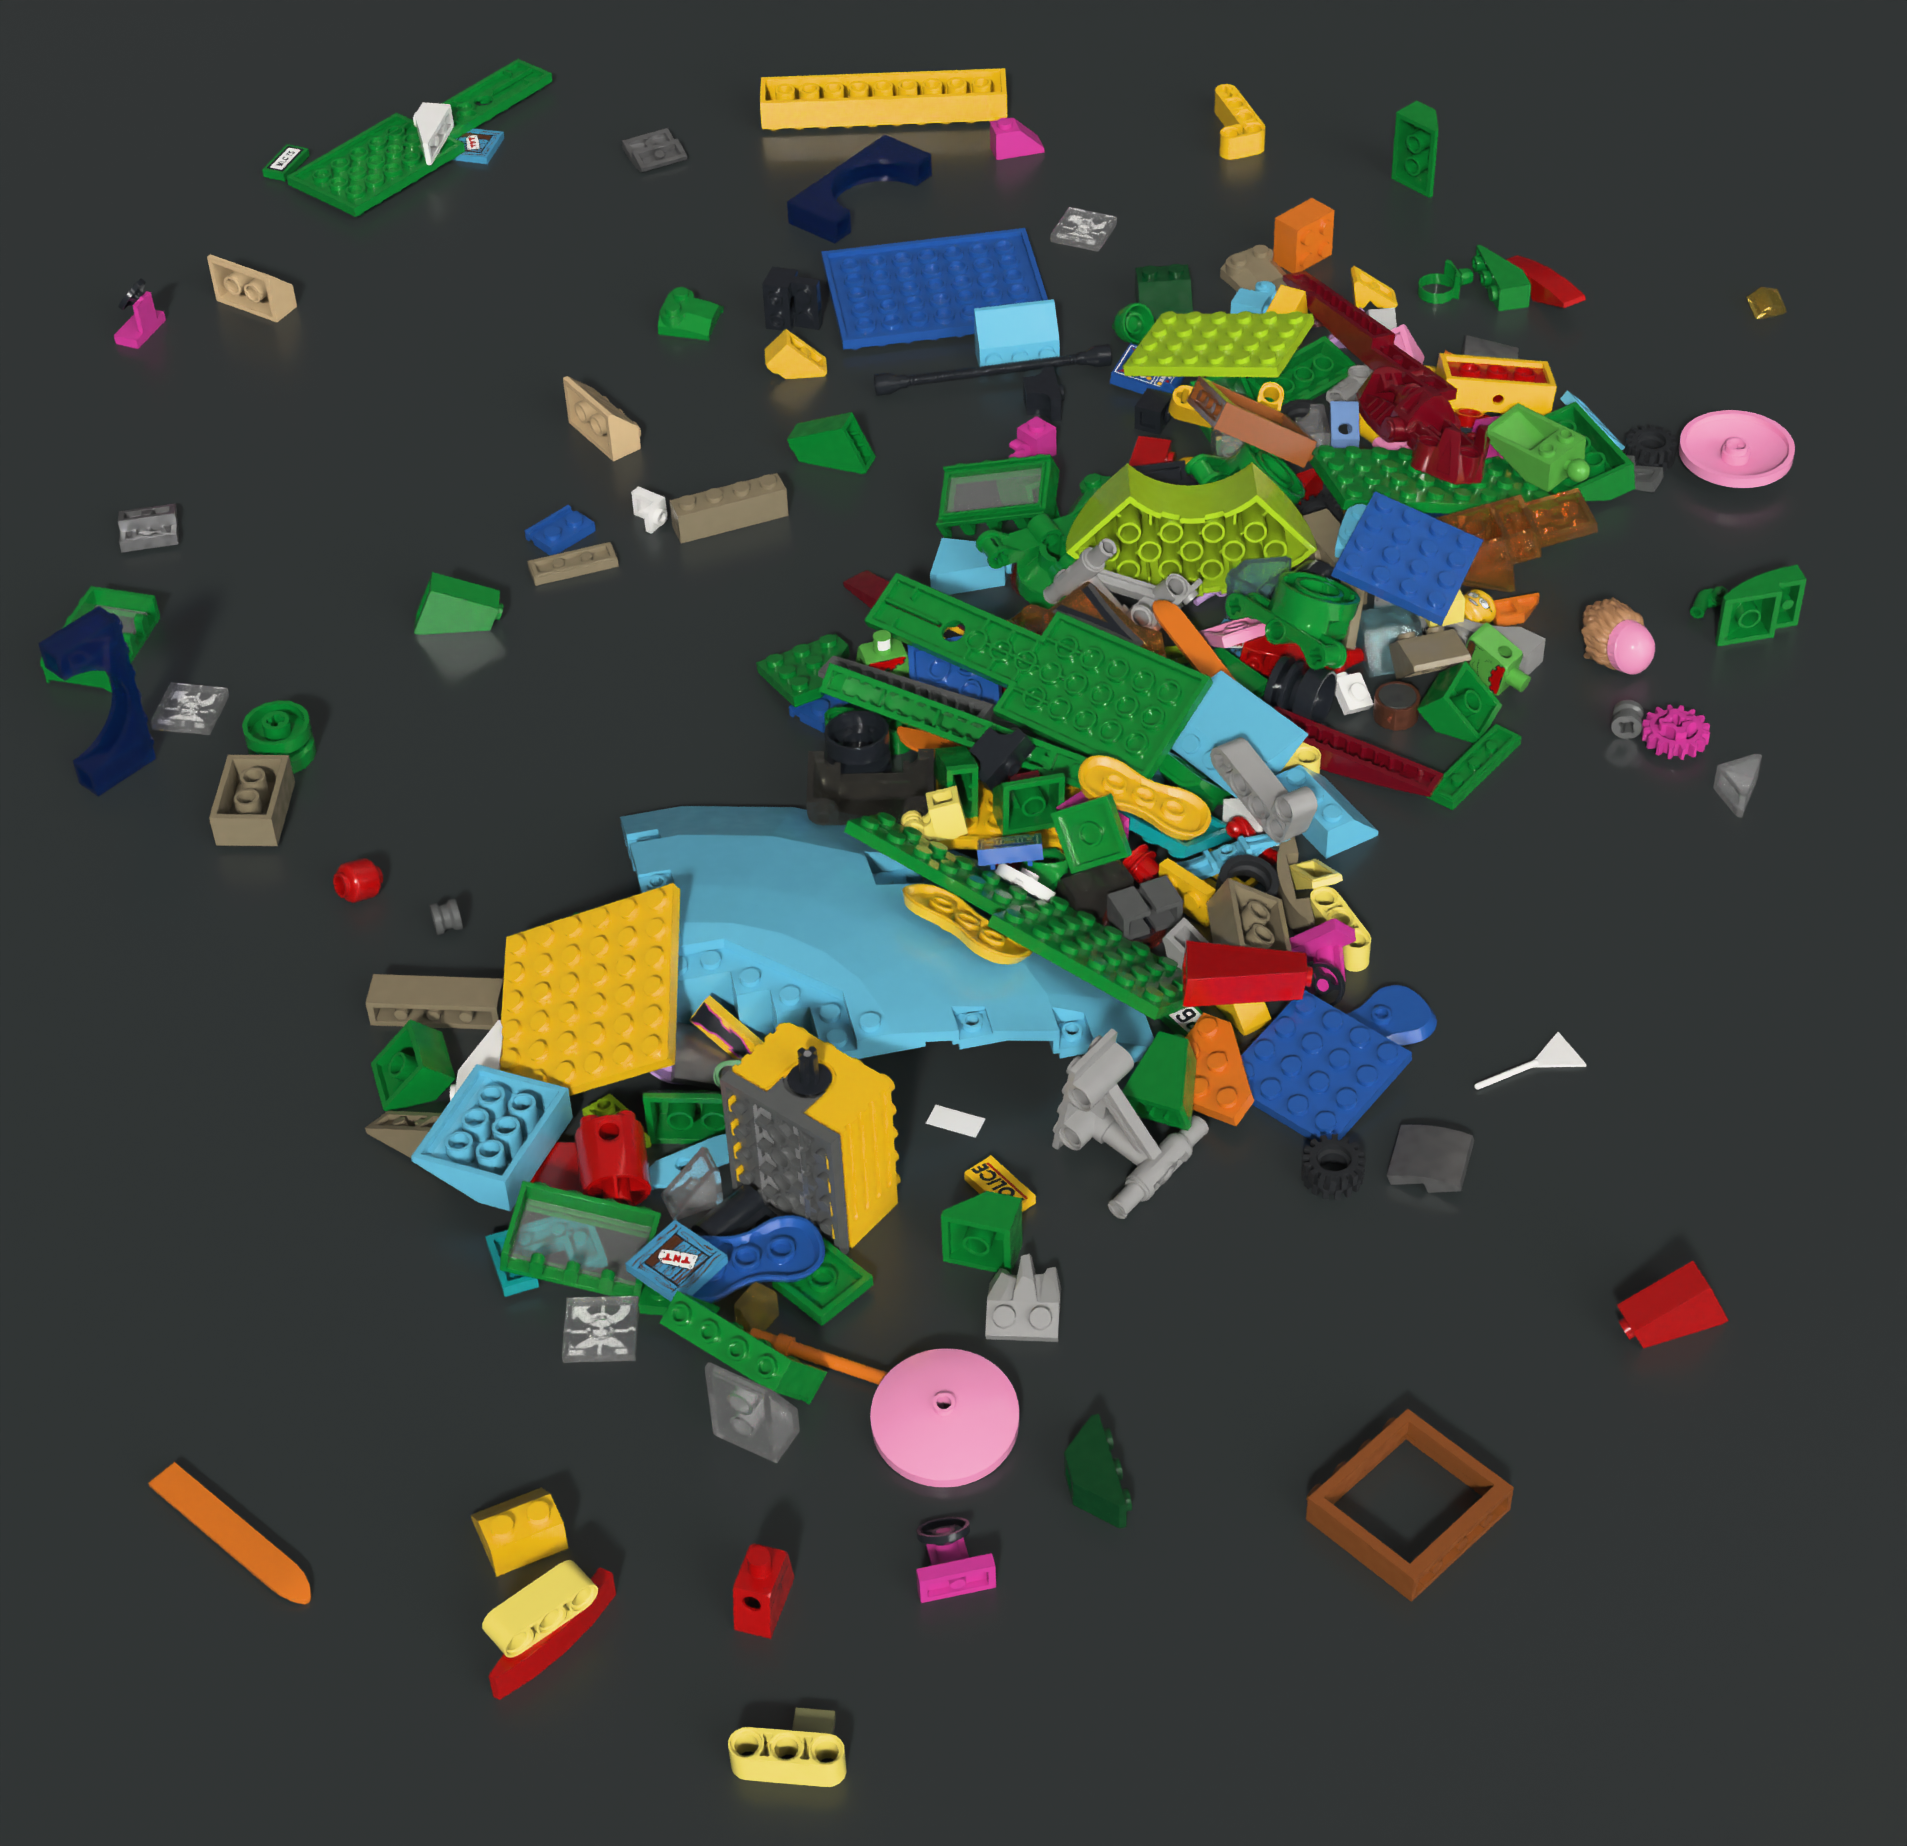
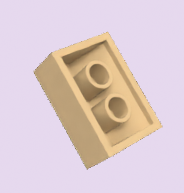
(251, 289)
(600, 420)

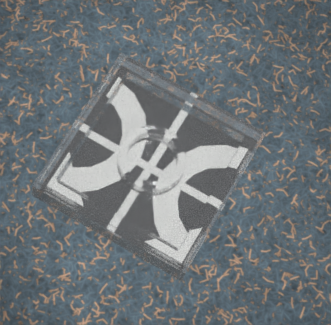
(1083, 229)
(190, 708)
(600, 1329)

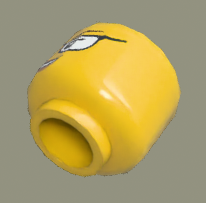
(1479, 606)

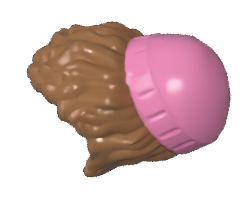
(1617, 637)

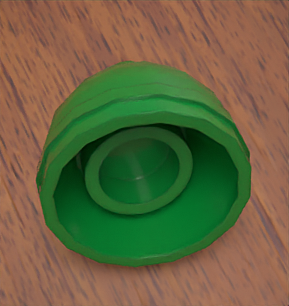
(1133, 322)

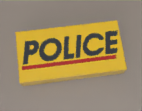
(994, 1177)

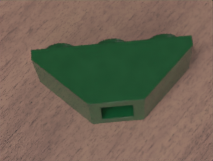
(1095, 1475)

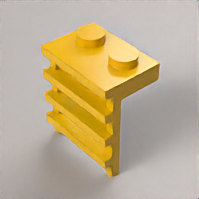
(1193, 889)

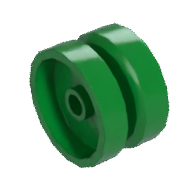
(280, 730)

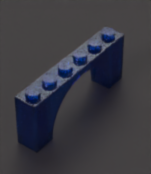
(883, 160)
(124, 742)

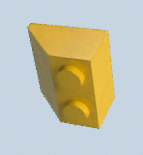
(521, 1531)

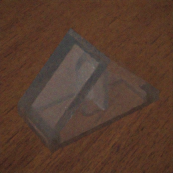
(1736, 782)
(694, 1188)

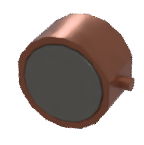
(1396, 705)

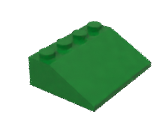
(1609, 467)

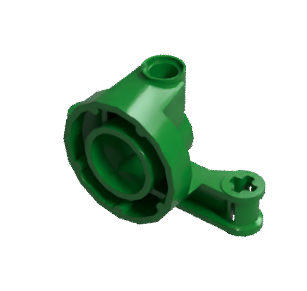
(1212, 468)
(1036, 549)
(1303, 612)

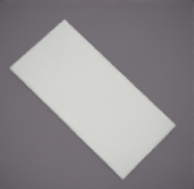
(955, 1121)

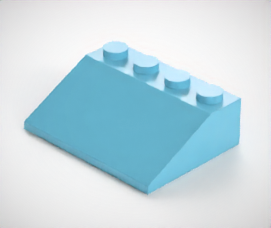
(1232, 713)
(495, 1134)

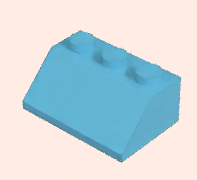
(1016, 332)
(1336, 822)

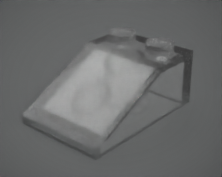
(750, 1414)

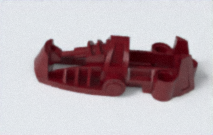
(1427, 424)

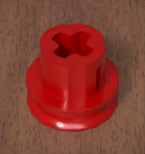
(1142, 864)

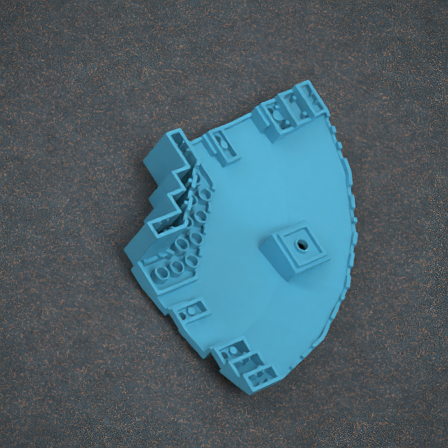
(817, 934)

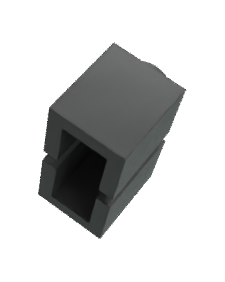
(1154, 900)

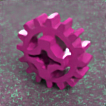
(1675, 732)

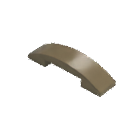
(1297, 911)

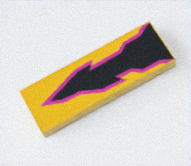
(724, 1029)

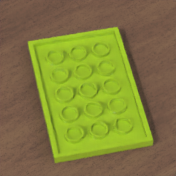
(1219, 344)

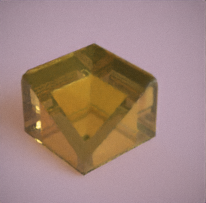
(1766, 303)
(757, 1307)

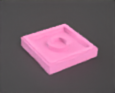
(1233, 632)

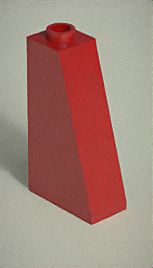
(1241, 974)

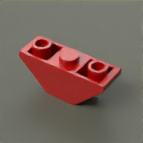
(1263, 655)

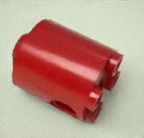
(613, 1158)

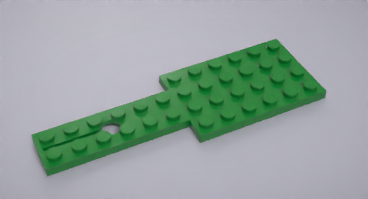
(391, 154)
(1063, 684)
(1047, 928)

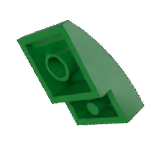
(1761, 606)

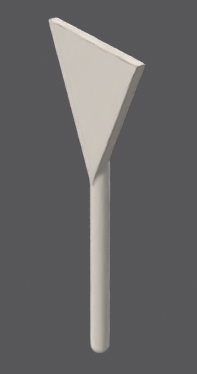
(1555, 1054)

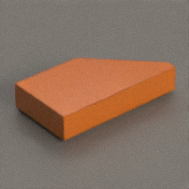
(1515, 609)

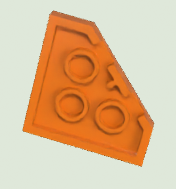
(1220, 1075)

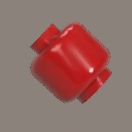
(358, 880)

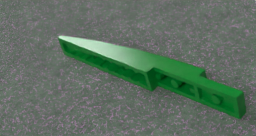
(940, 719)

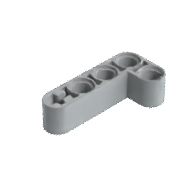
(1273, 807)

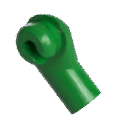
(1707, 599)

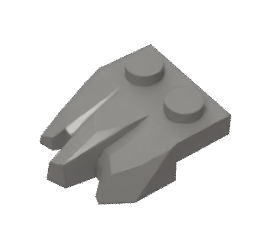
(1024, 1304)

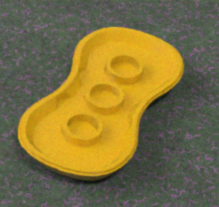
(1164, 806)
(962, 921)

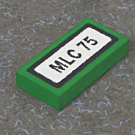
(285, 162)

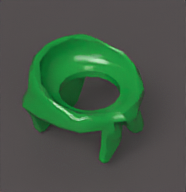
(1049, 872)

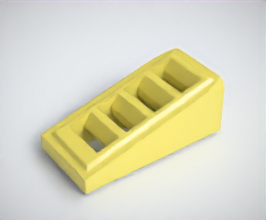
(1313, 875)

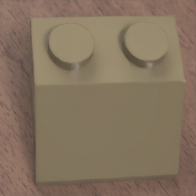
(1427, 653)

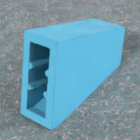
(963, 568)

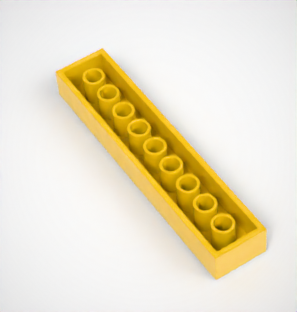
(883, 99)

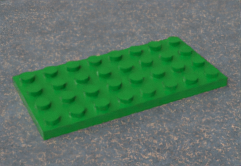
(1357, 473)

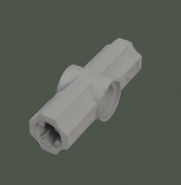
(1348, 387)

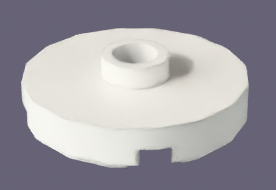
(1025, 880)

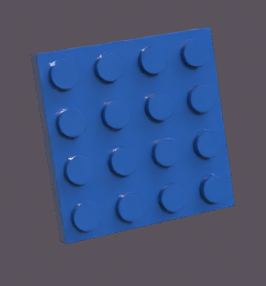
(1407, 558)
(1320, 1068)

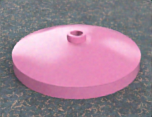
(1736, 449)
(945, 1417)

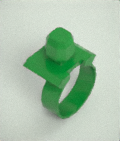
(1451, 278)

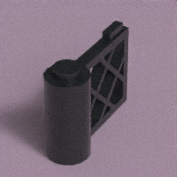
(735, 1215)

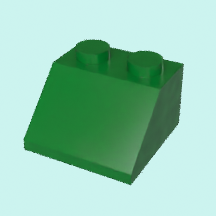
(1459, 704)
(1027, 803)
(412, 1067)
(983, 1232)

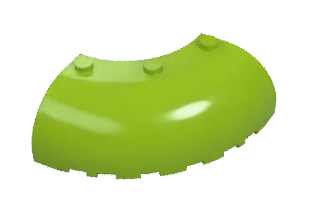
(1191, 528)

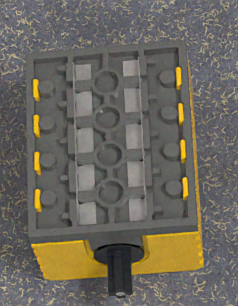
(813, 1134)

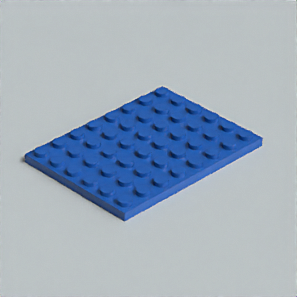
(927, 285)

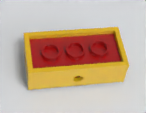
(1498, 383)

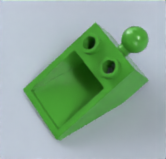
(1539, 447)

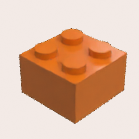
(1303, 236)

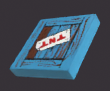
(480, 145)
(676, 1261)

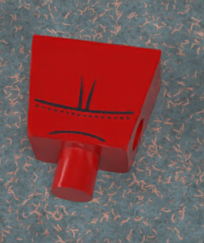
(765, 1577)

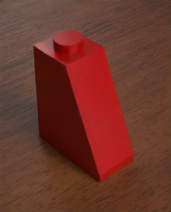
(1671, 1308)

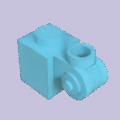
(1254, 301)

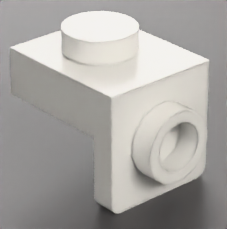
(650, 508)
(1352, 693)

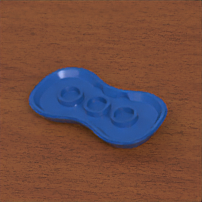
(1397, 1015)
(774, 1251)

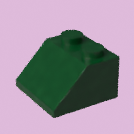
(1164, 289)

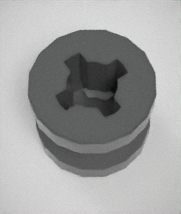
(1627, 719)
(446, 916)

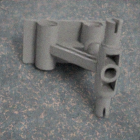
(1090, 568)
(1099, 1110)

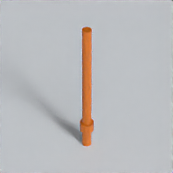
(789, 1347)

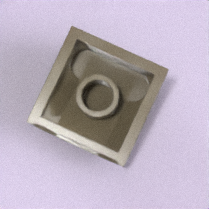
(1250, 267)

